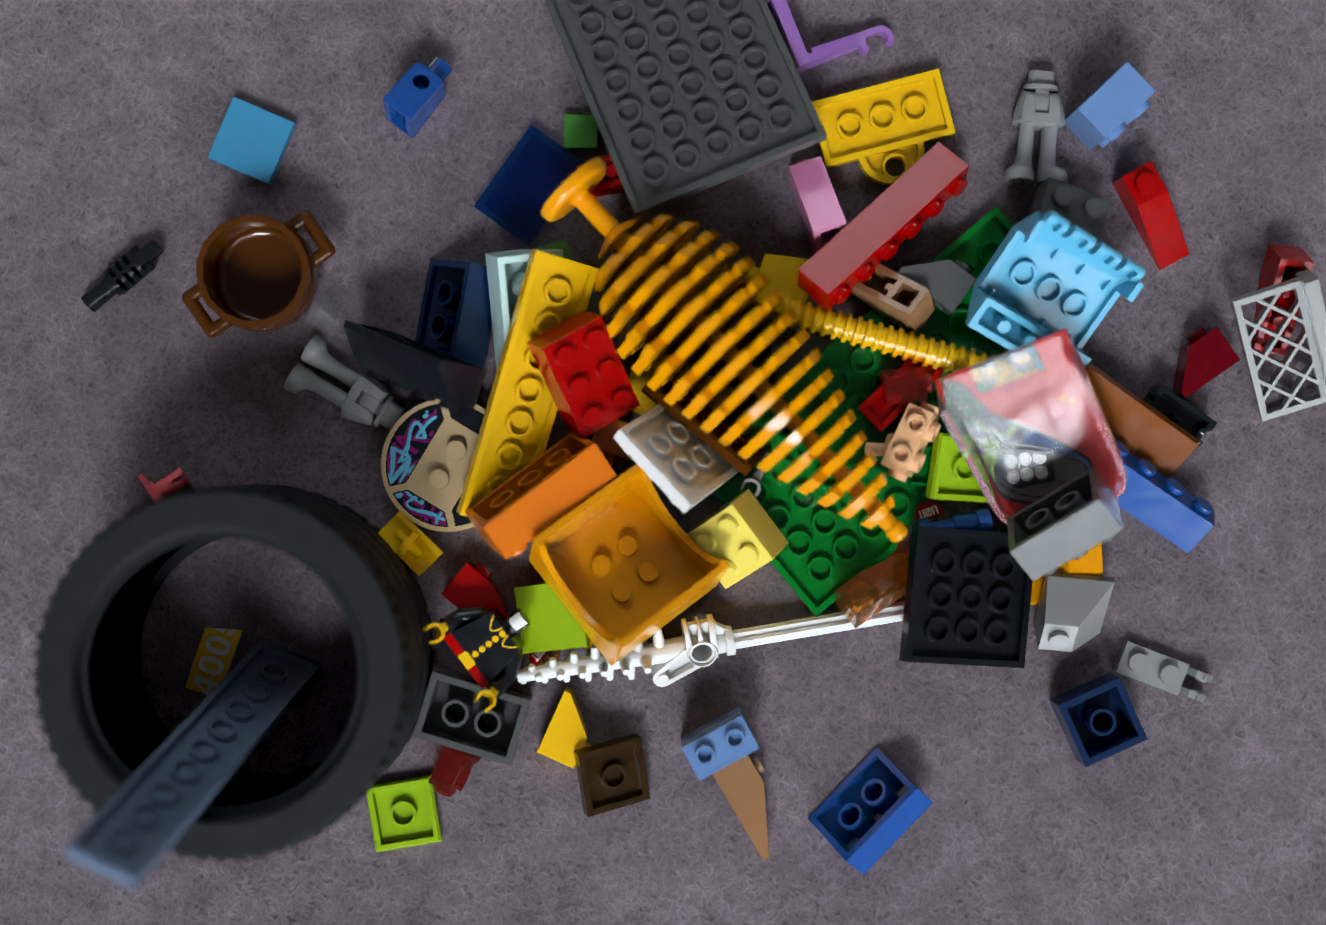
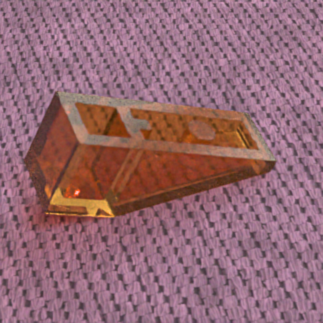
(873, 589)

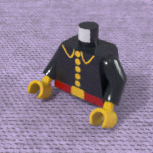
(485, 645)

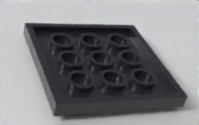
(964, 599)

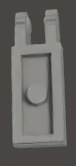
(1158, 670)

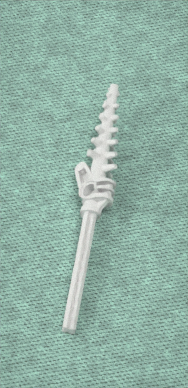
(682, 655)

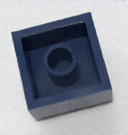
(1098, 719)

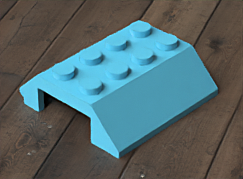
(1049, 282)

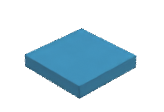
(252, 141)

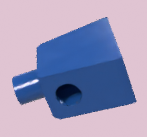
(416, 96)

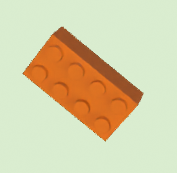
(540, 494)

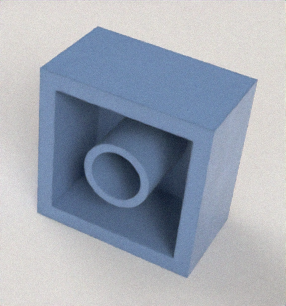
(1111, 104)

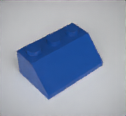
(870, 811)

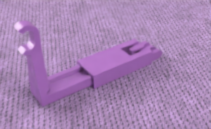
(825, 52)

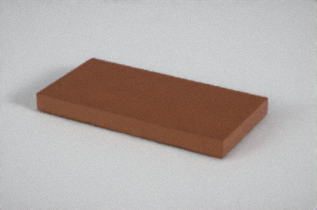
(1141, 426)

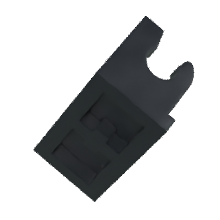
(1180, 411)

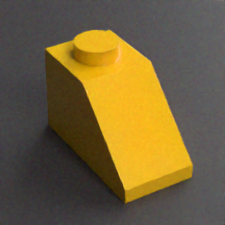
(565, 732)

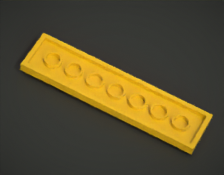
(520, 403)

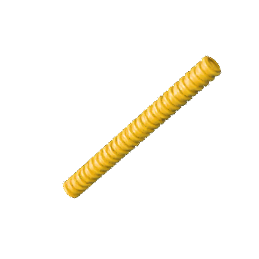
(881, 337)

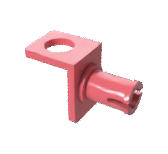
(166, 485)

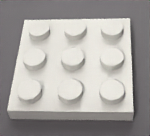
(674, 457)

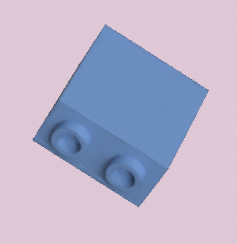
(719, 743)

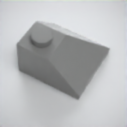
(1071, 610)

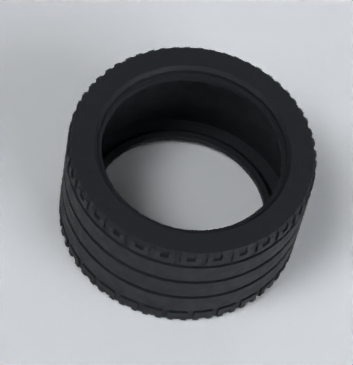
(95, 686)

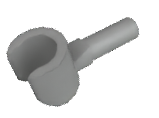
(756, 477)

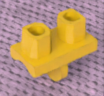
(410, 543)

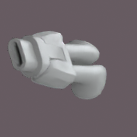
(1037, 110)
(366, 400)

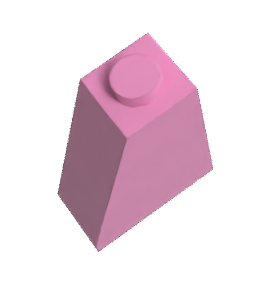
(816, 202)

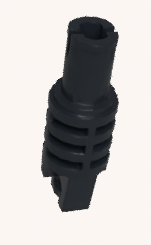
(123, 275)

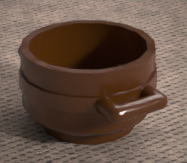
(257, 273)

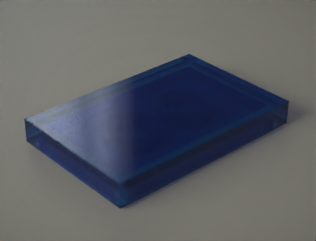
(526, 183)

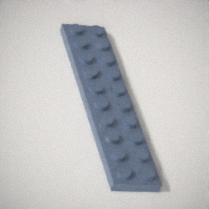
(191, 765)

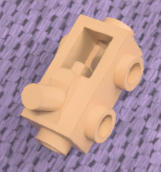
(906, 446)

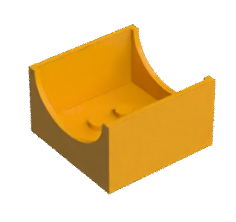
(623, 564)

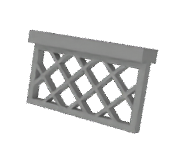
(1313, 320)

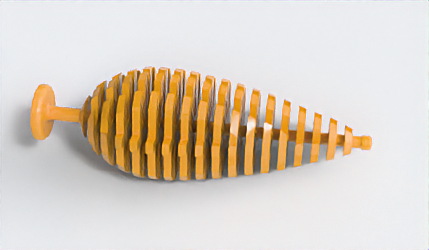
(660, 276)

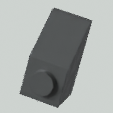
(945, 280)

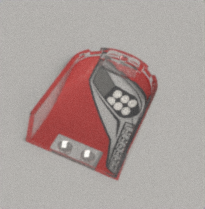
(1029, 423)

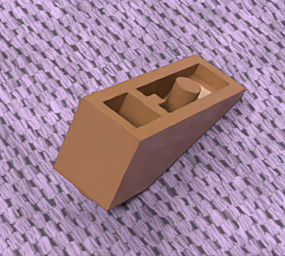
(896, 298)
(746, 794)

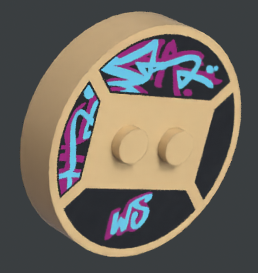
(429, 462)

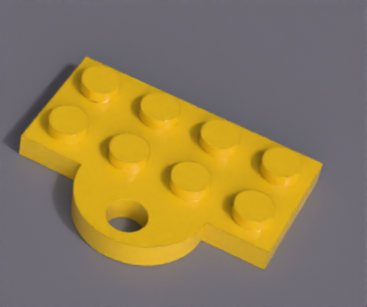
(884, 124)

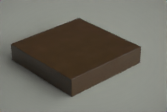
(612, 774)

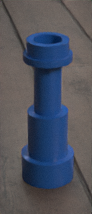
(977, 520)

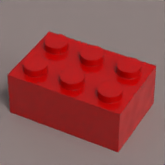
(583, 373)

